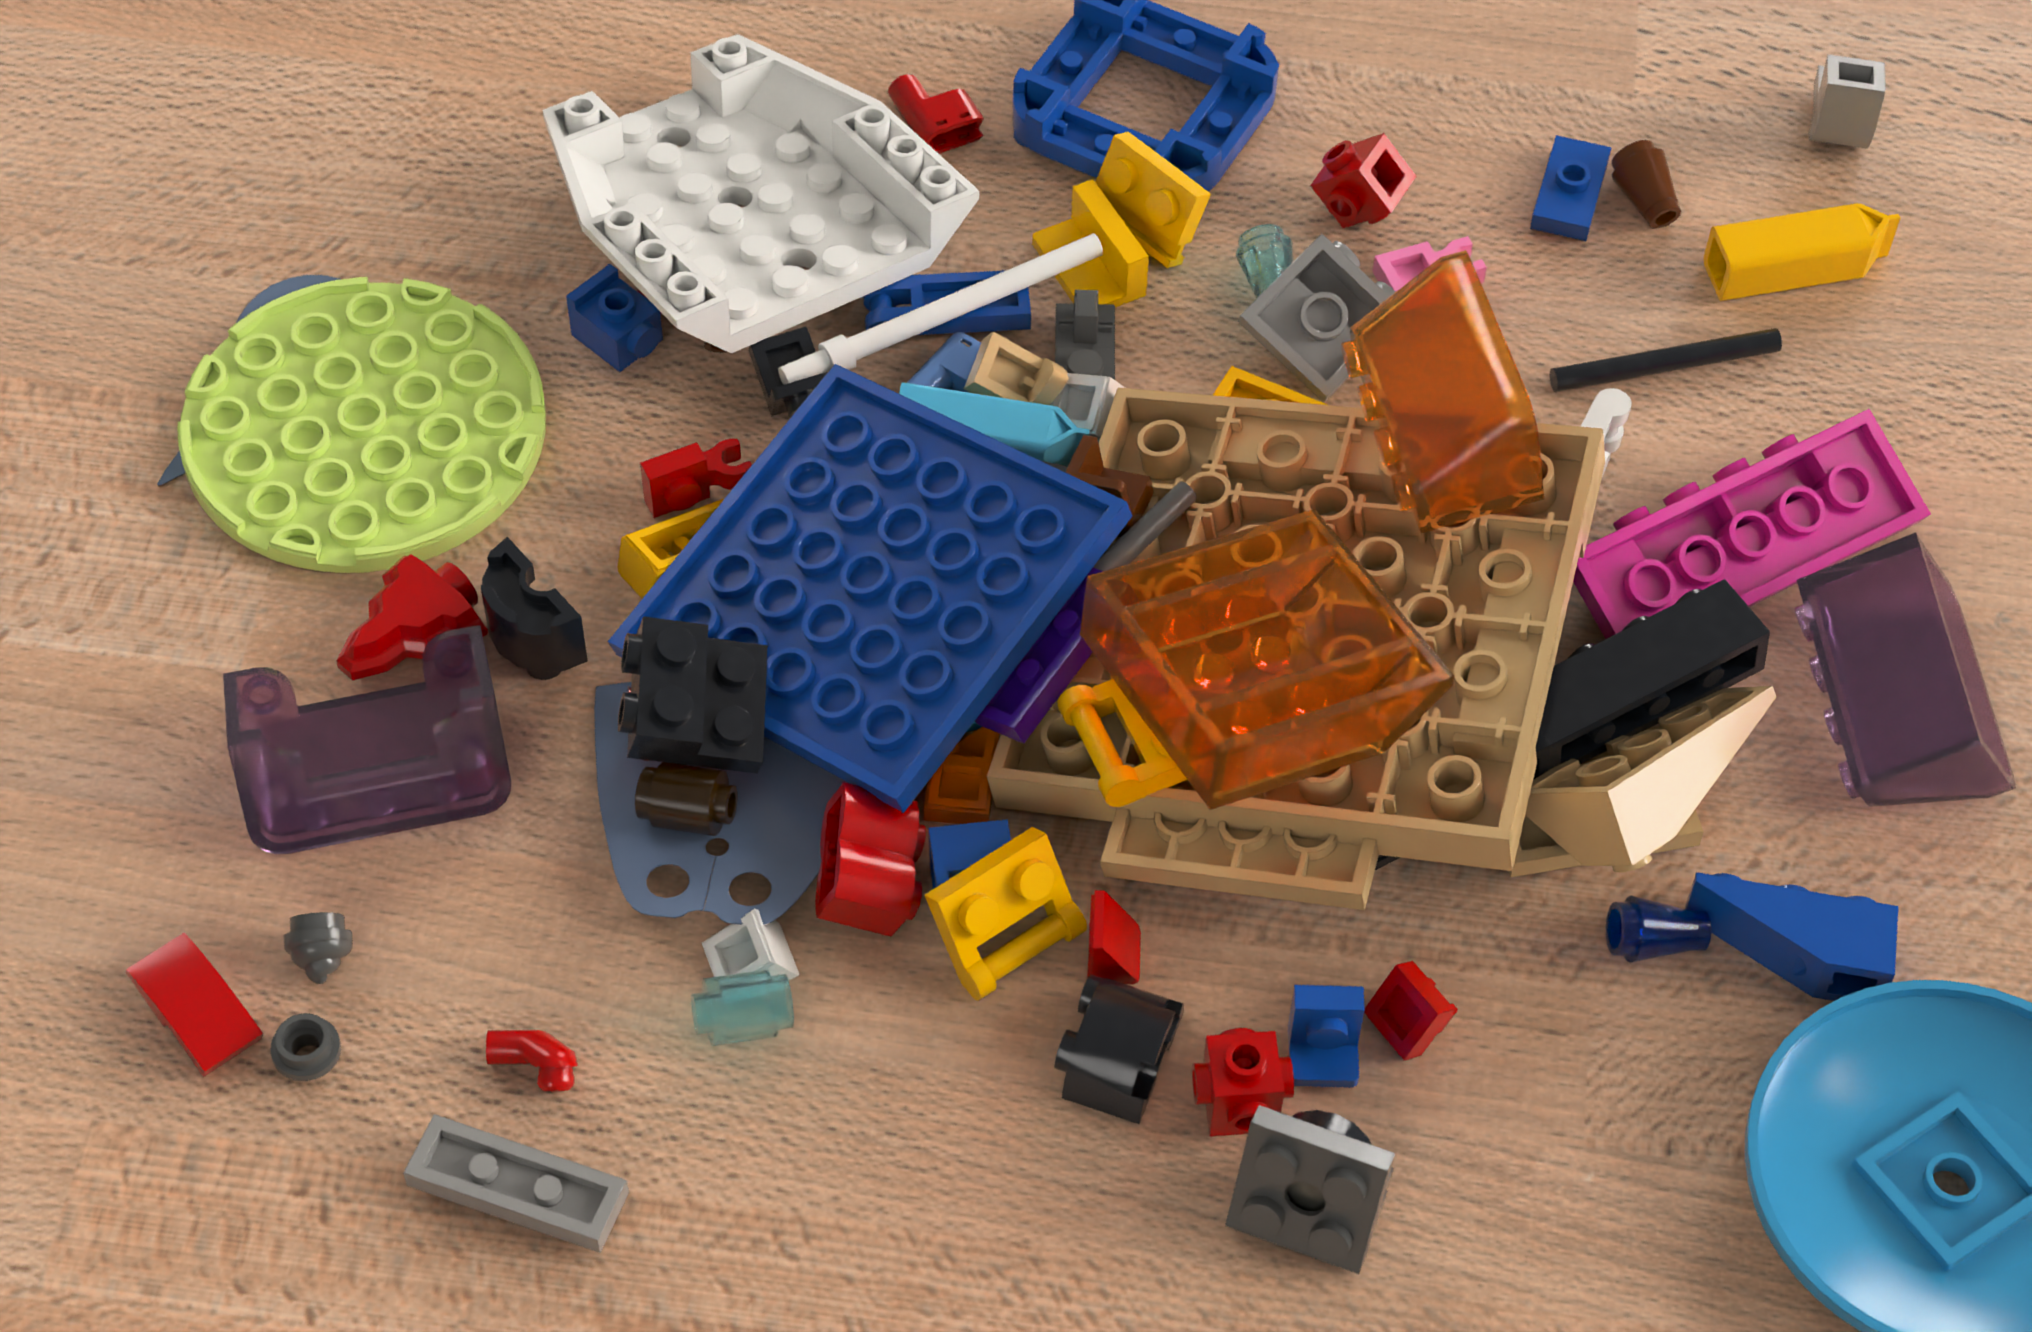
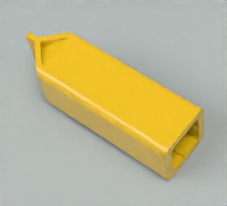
(1797, 250)

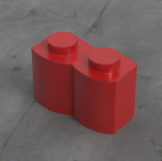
(868, 862)

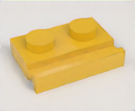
(1152, 198)

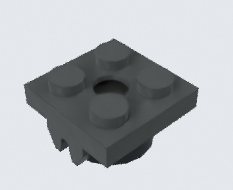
(1311, 1185)

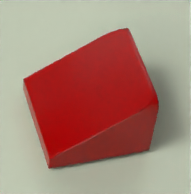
(1113, 941)

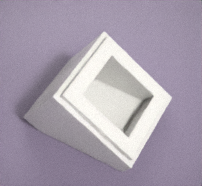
(1087, 401)
(750, 948)

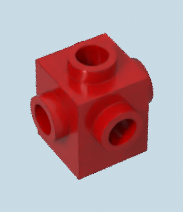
(1362, 180)
(1239, 1075)

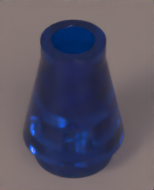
(1652, 929)

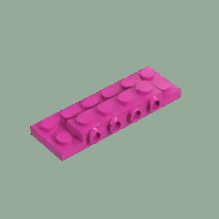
(1754, 525)

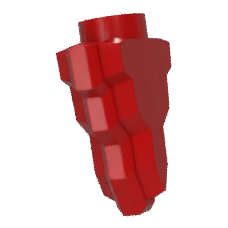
(408, 615)

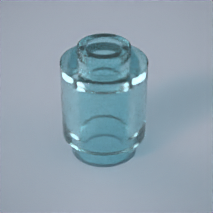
(742, 1007)

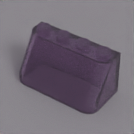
(1902, 680)

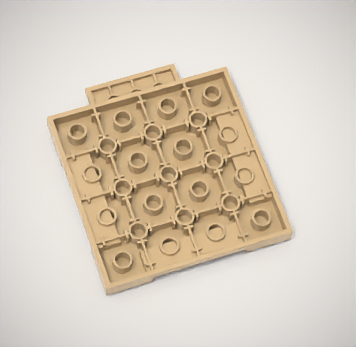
(1476, 591)

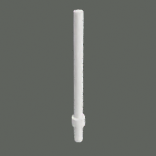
(847, 351)

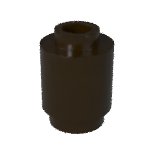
(686, 798)

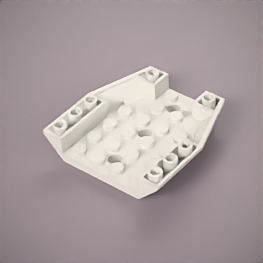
(813, 161)

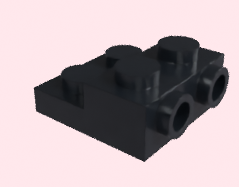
(693, 697)

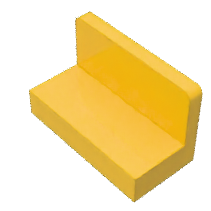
(1123, 267)

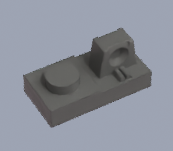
(1085, 335)

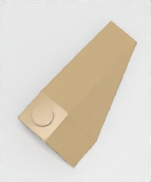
(1648, 784)

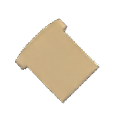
(1014, 373)

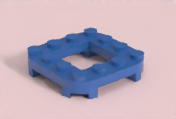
(1237, 68)

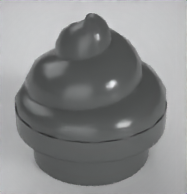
(318, 943)

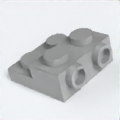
(1310, 313)

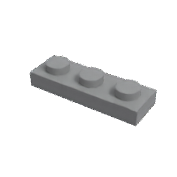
(516, 1183)

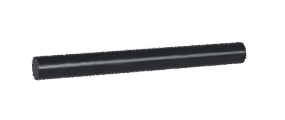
(1665, 359)

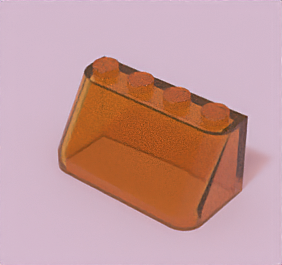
(1446, 399)

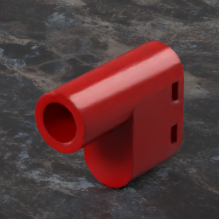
(938, 117)

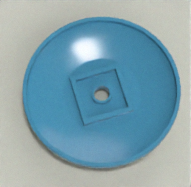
(1848, 1148)

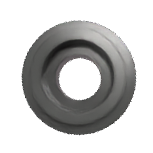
(304, 1031)

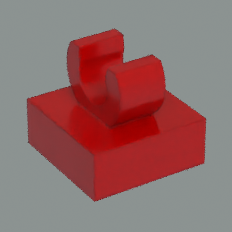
(1409, 1010)

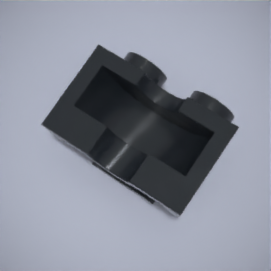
(526, 624)
(1117, 1047)

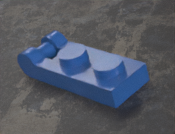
(918, 290)

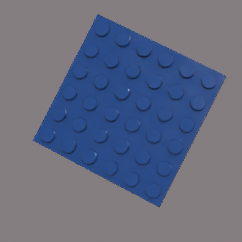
(887, 575)

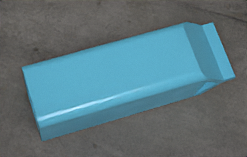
(1026, 426)

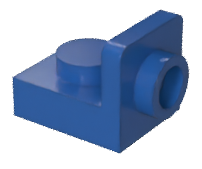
(1325, 1035)

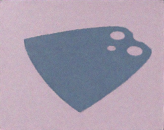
(771, 833)

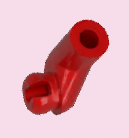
(537, 1048)

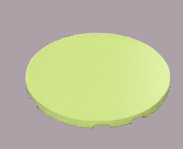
(362, 425)

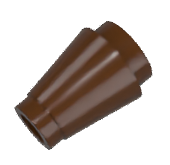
(1647, 182)

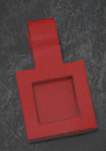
(684, 475)

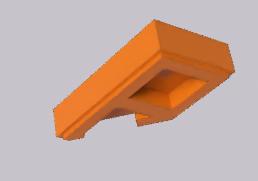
(960, 785)

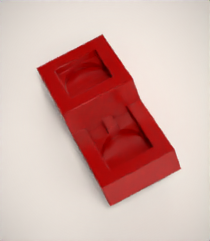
(194, 1003)

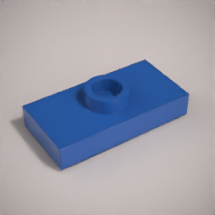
(1570, 188)

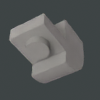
(1847, 101)

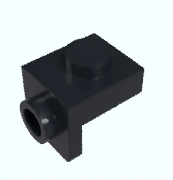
(774, 353)

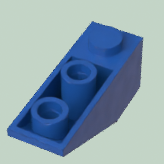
(1804, 936)

